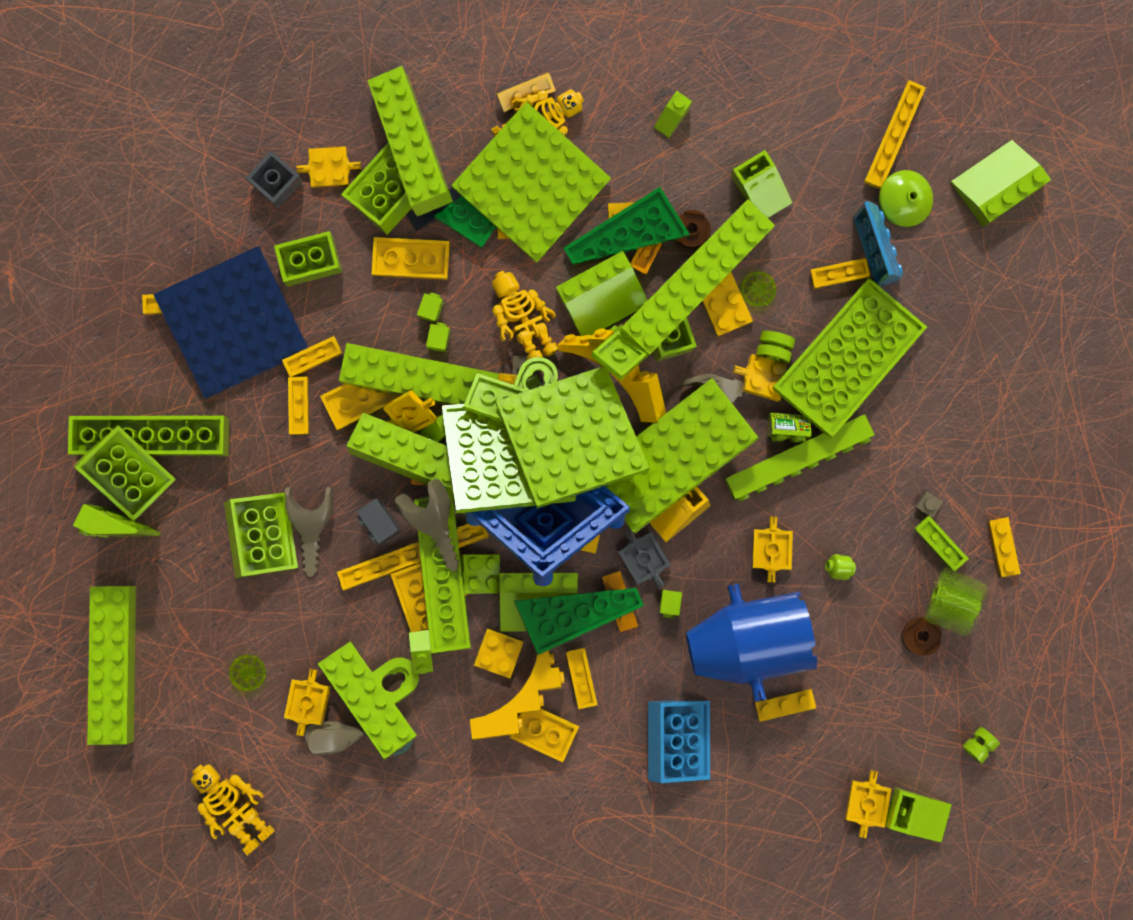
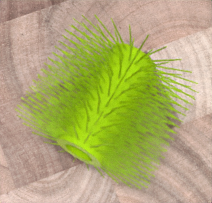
(956, 602)

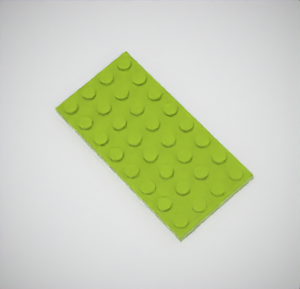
(849, 358)
(683, 452)

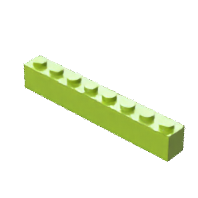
(796, 458)

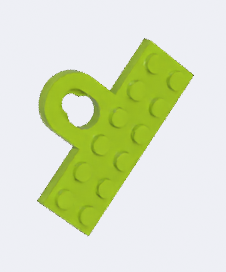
(487, 390)
(368, 700)

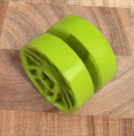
(775, 346)

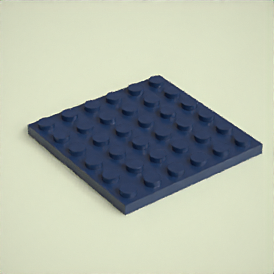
(231, 322)

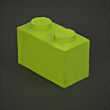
(421, 652)

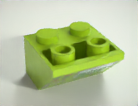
(788, 426)

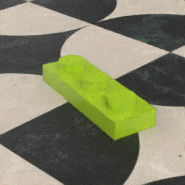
(941, 543)

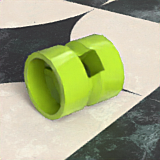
(974, 747)

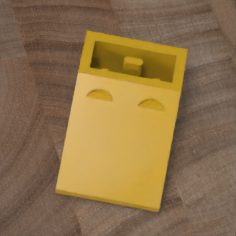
(680, 514)

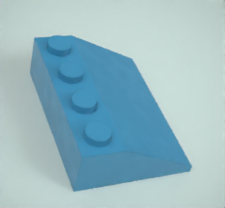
(876, 244)
(678, 740)

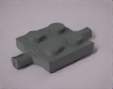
(644, 558)

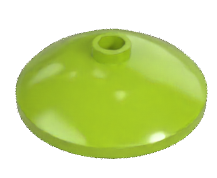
(896, 199)

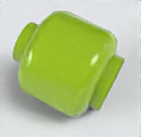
(840, 567)

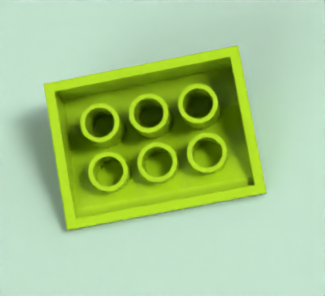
(1000, 182)
(380, 192)
(602, 295)
(124, 472)
(107, 522)
(260, 535)
(521, 586)

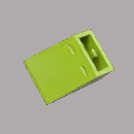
(762, 184)
(917, 815)

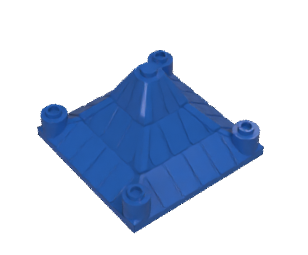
(554, 532)

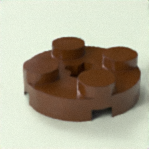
(703, 227)
(920, 647)

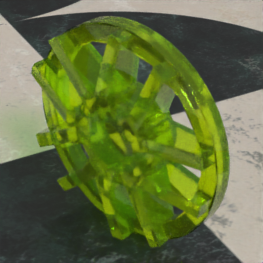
(758, 289)
(247, 672)

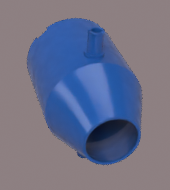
(753, 641)

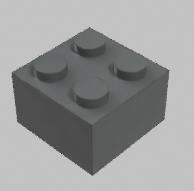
(274, 179)
(378, 521)

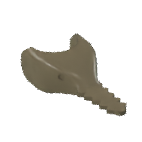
(731, 388)
(432, 519)
(309, 525)
(331, 737)

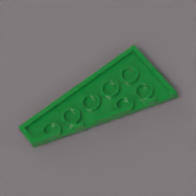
(467, 222)
(637, 226)
(565, 617)

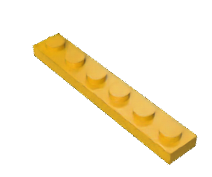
(894, 134)

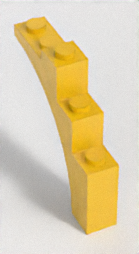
(641, 386)
(506, 720)

